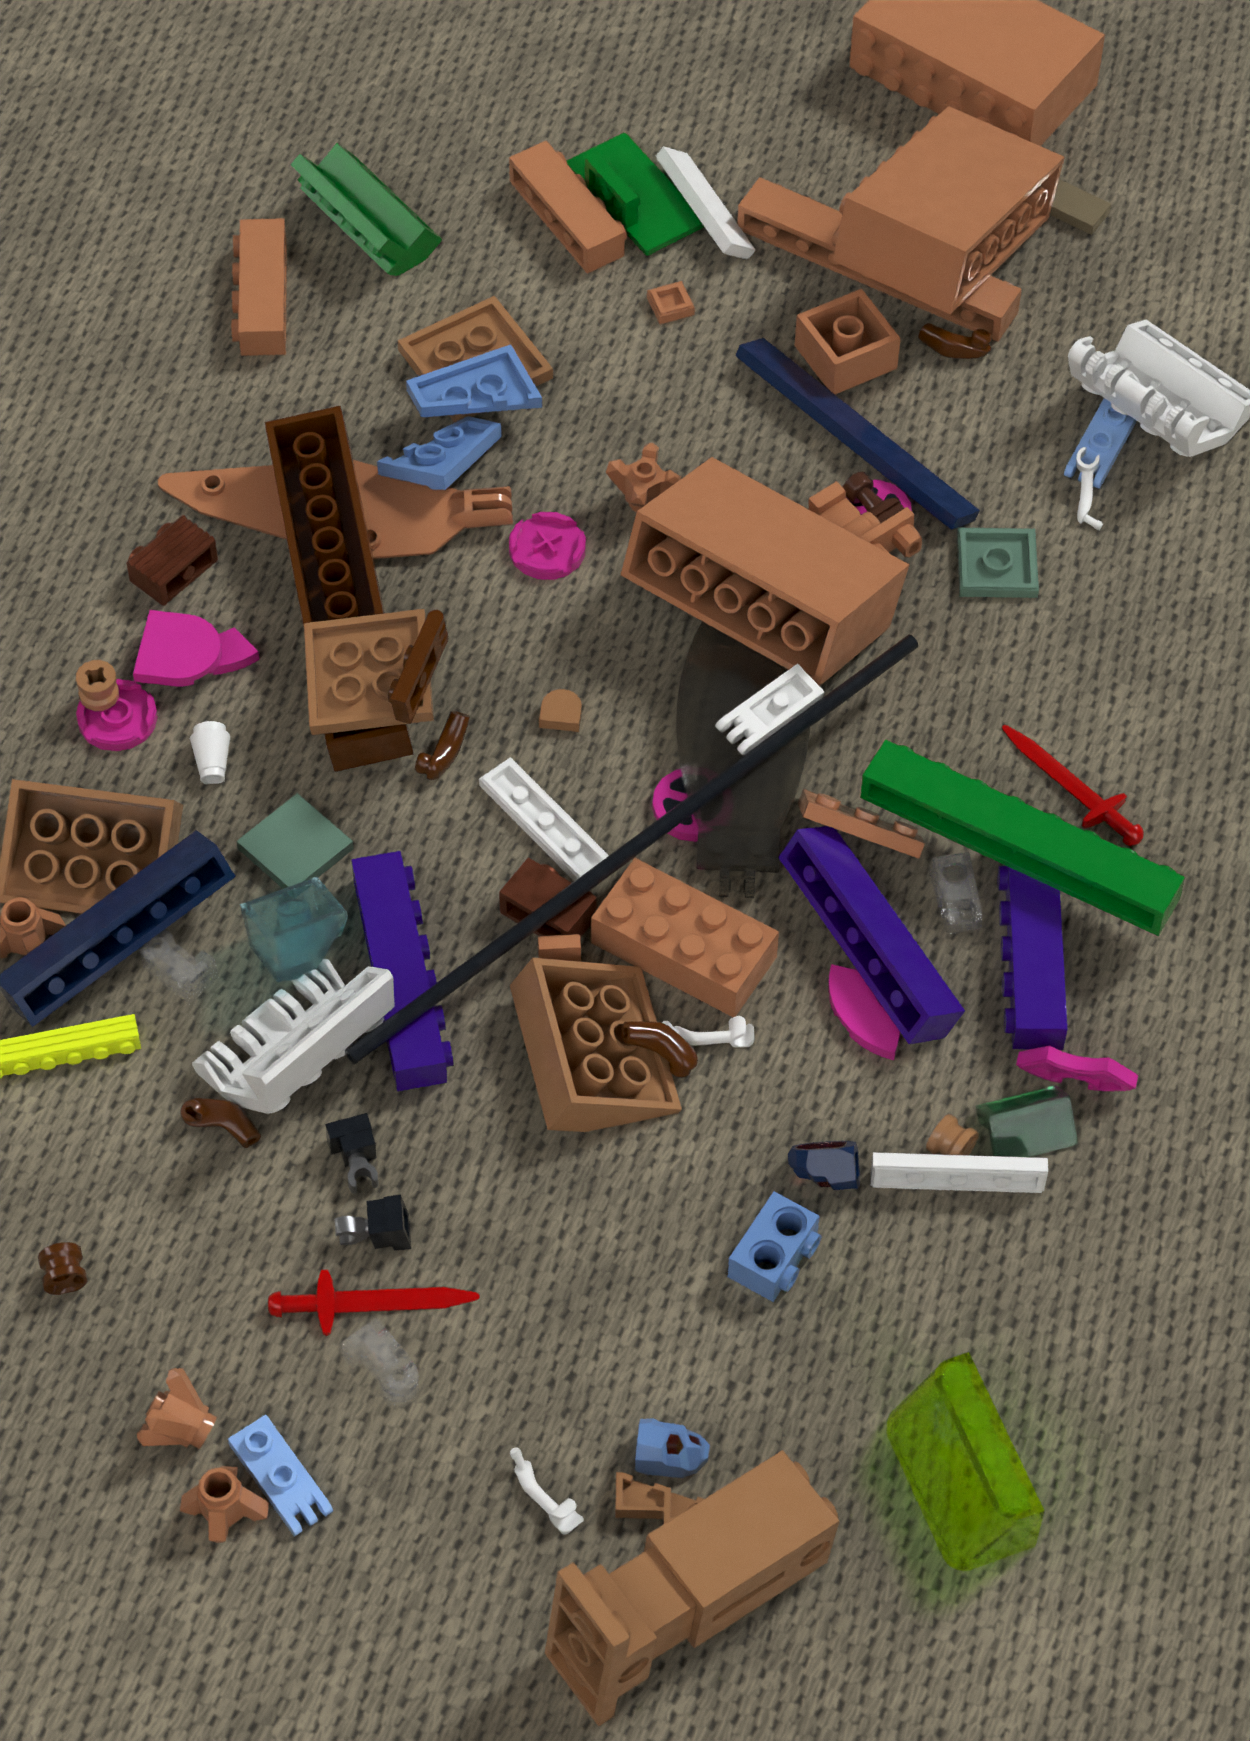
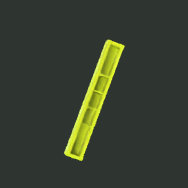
(69, 1045)

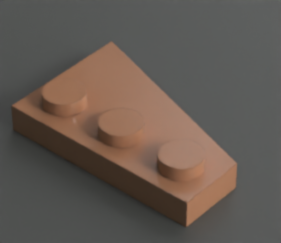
(860, 823)

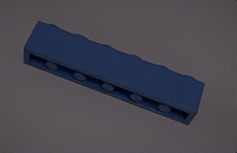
(115, 927)

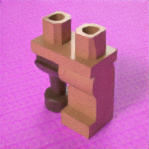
(883, 524)

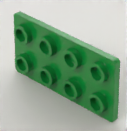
(636, 193)

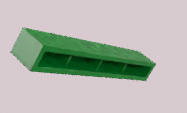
(1022, 837)

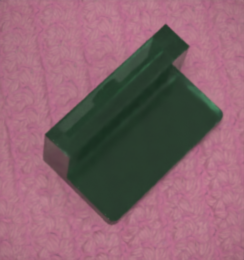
(1029, 1123)

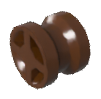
(62, 1268)

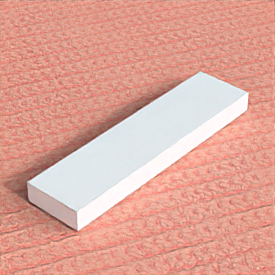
(705, 203)
(542, 819)
(958, 1172)

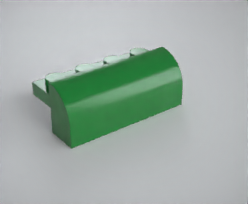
(367, 210)

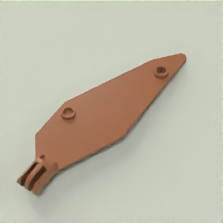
(398, 514)

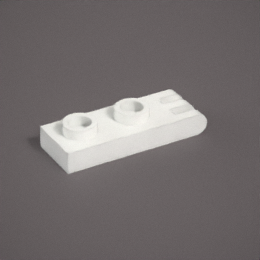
(771, 709)

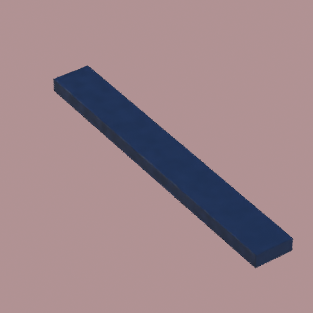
(857, 433)

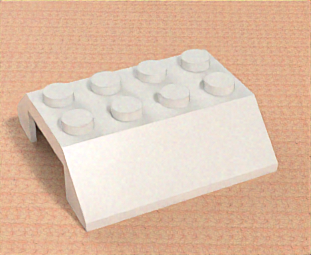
(1164, 388)
(294, 1051)

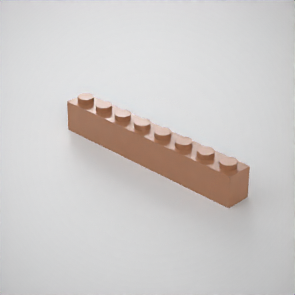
(808, 231)

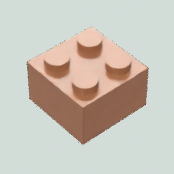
(847, 341)

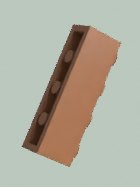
(567, 206)
(261, 287)

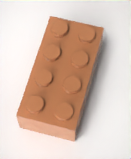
(684, 937)

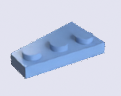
(476, 386)
(446, 456)

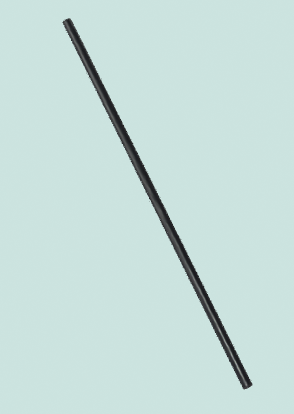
(628, 851)

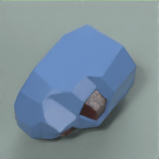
(669, 1449)

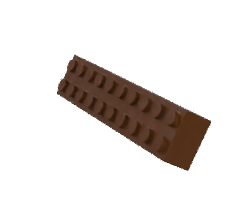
(330, 550)

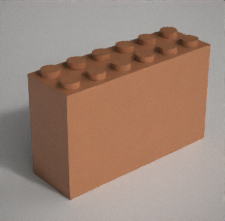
(988, 58)
(947, 209)
(764, 570)

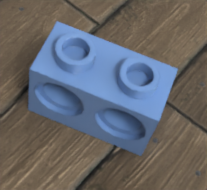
(767, 1244)

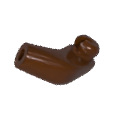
(955, 345)
(446, 748)
(665, 1042)
(221, 1113)

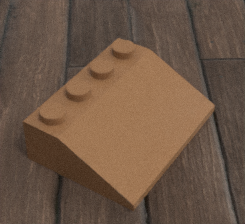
(79, 844)
(576, 1047)

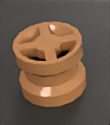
(103, 691)
(951, 1138)

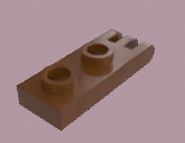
(419, 666)

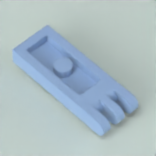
(1103, 438)
(279, 1473)

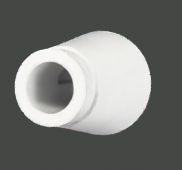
(210, 749)

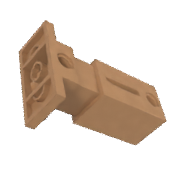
(688, 1581)

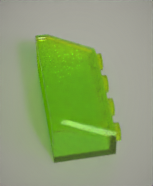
(964, 1468)

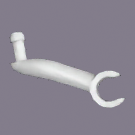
(1086, 490)
(738, 1034)
(563, 1515)

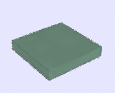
(997, 562)
(295, 843)

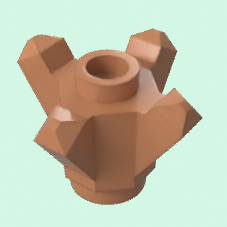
(642, 479)
(25, 926)
(176, 1415)
(223, 1502)

